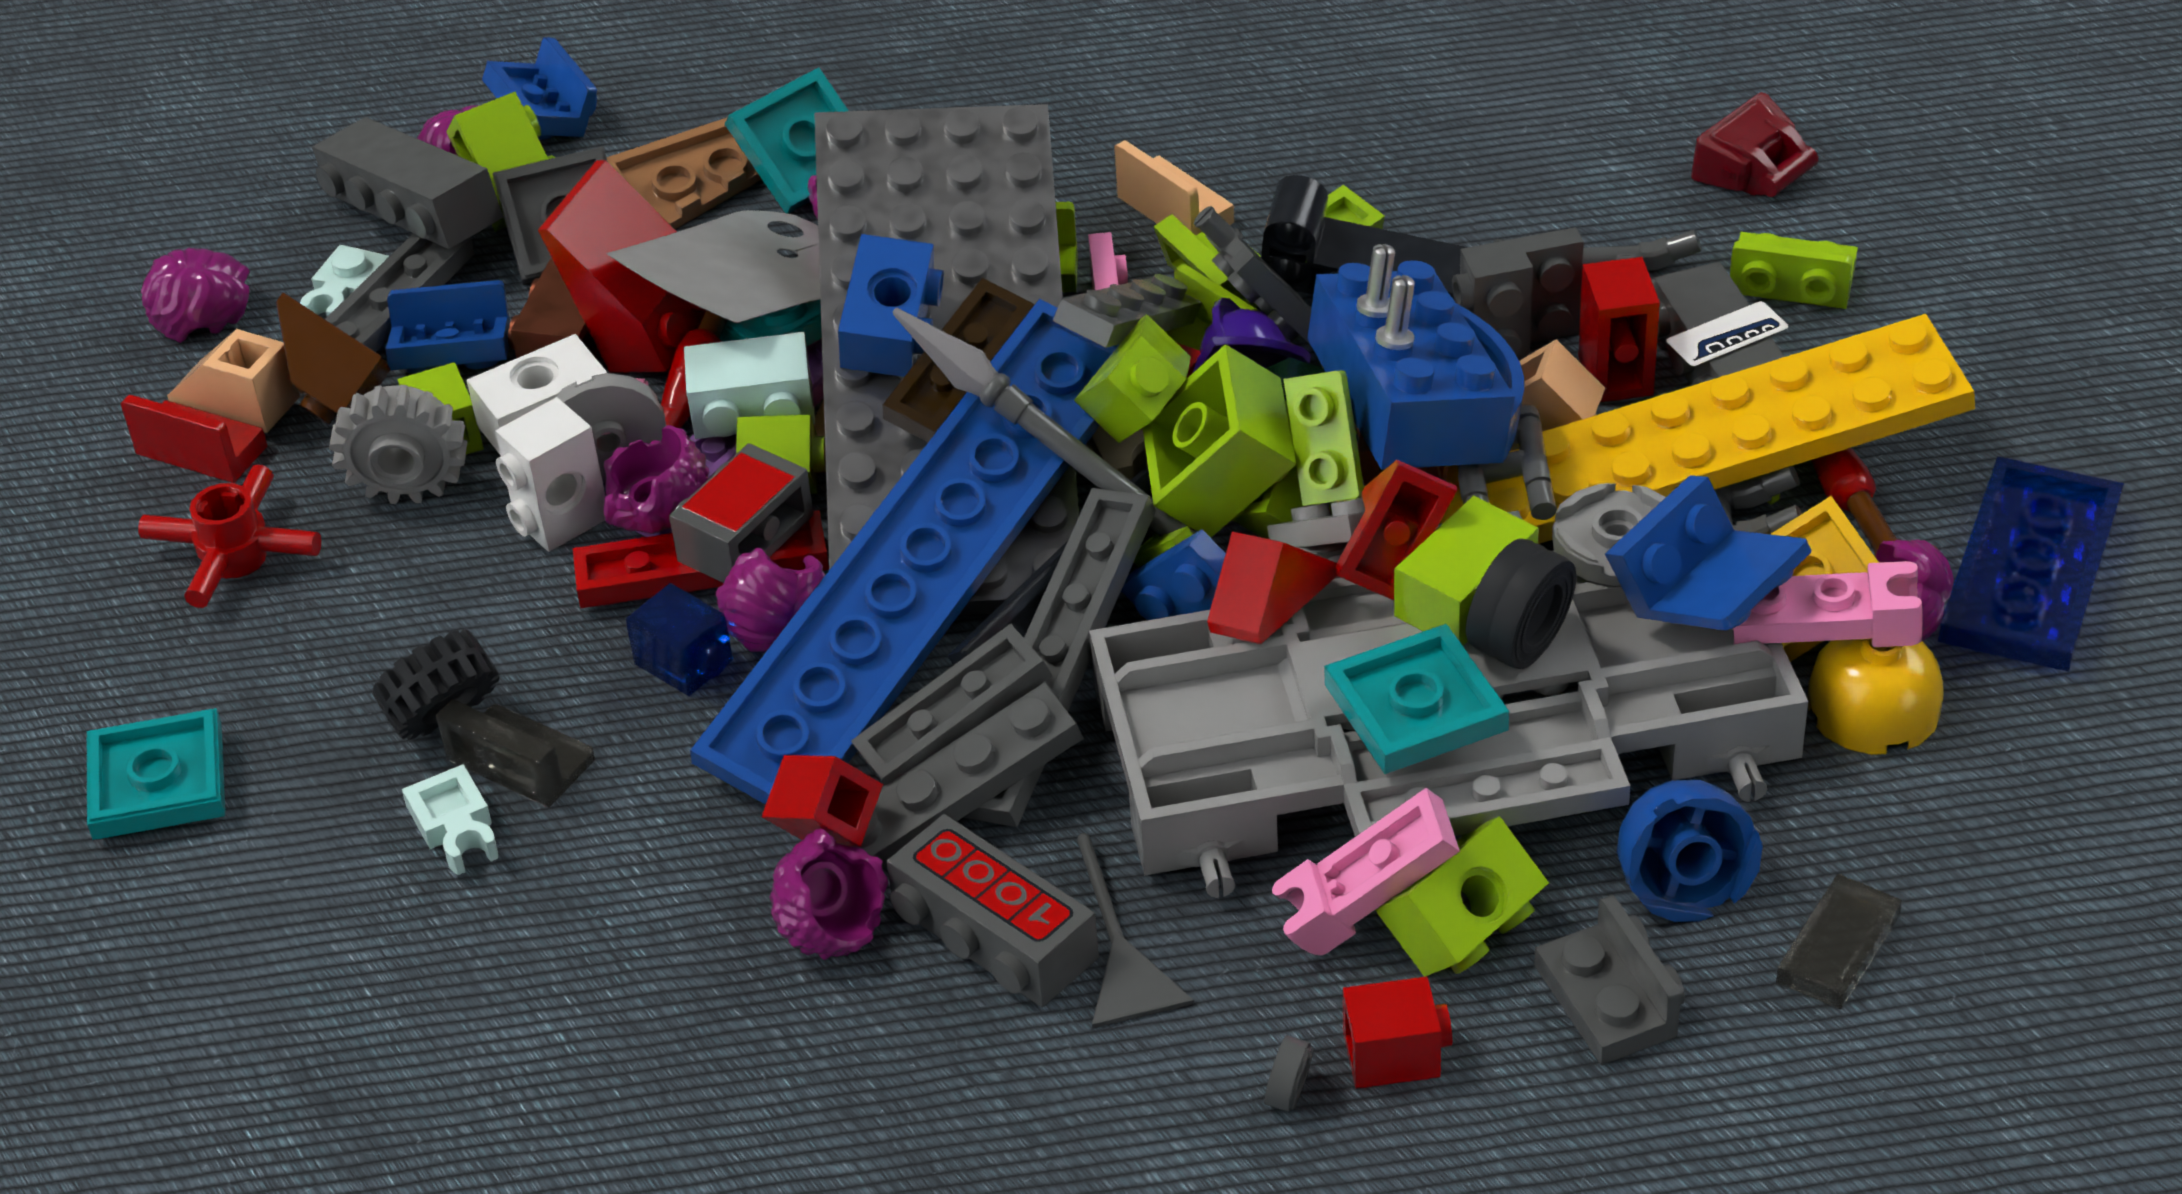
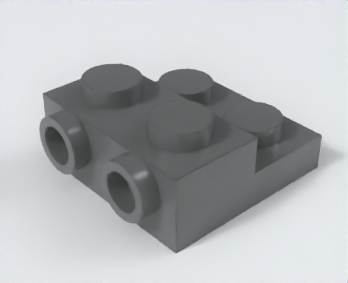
(1524, 286)

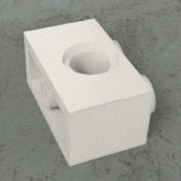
(528, 383)
(551, 474)

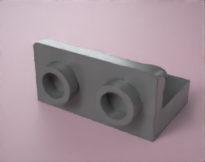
(1613, 984)

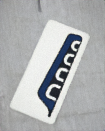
(1727, 333)

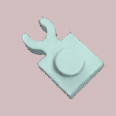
(340, 277)
(452, 814)

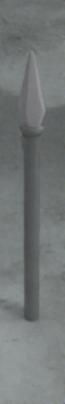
(972, 372)

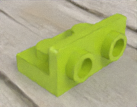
(1793, 269)
(1324, 437)

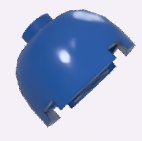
(1688, 849)

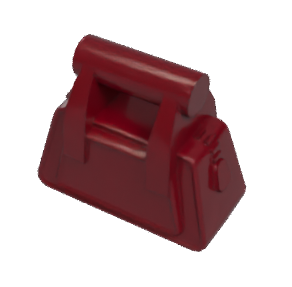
(1752, 150)

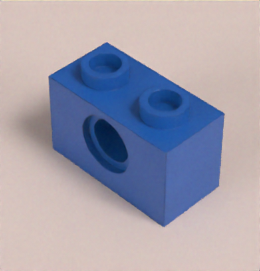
(887, 277)

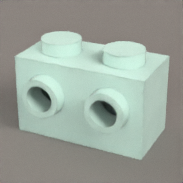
(747, 381)

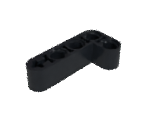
(1306, 243)

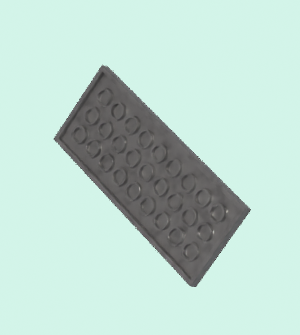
(986, 200)

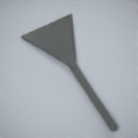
(1131, 981)

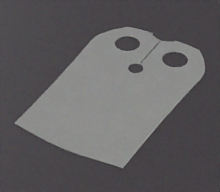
(733, 264)

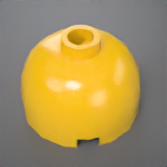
(1875, 694)

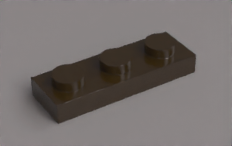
(925, 394)

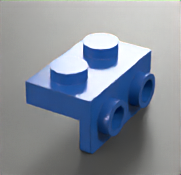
(552, 87)
(448, 326)
(1178, 579)

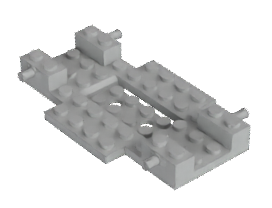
(1240, 730)

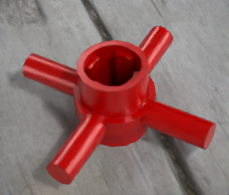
(228, 533)

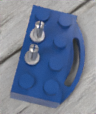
(1419, 368)

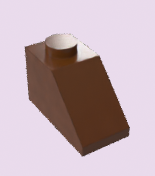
(325, 361)

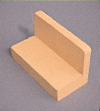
(1163, 189)

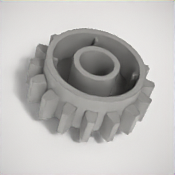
(398, 443)

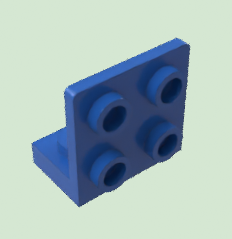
(1694, 567)

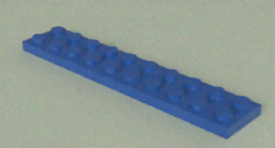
(906, 569)

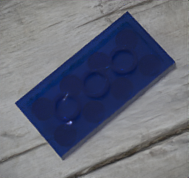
(2031, 563)

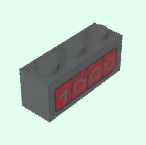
(993, 910)

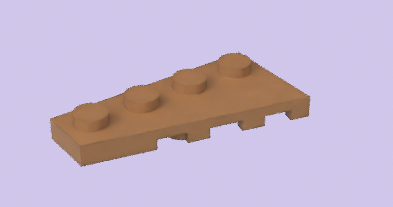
(687, 171)

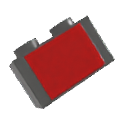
(743, 506)

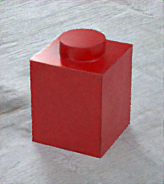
(822, 795)
(1394, 1032)

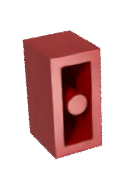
(1619, 327)

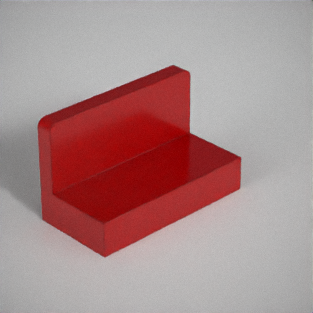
(192, 438)

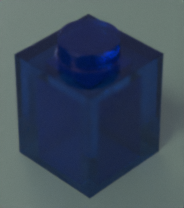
(679, 639)

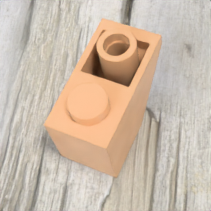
(241, 380)

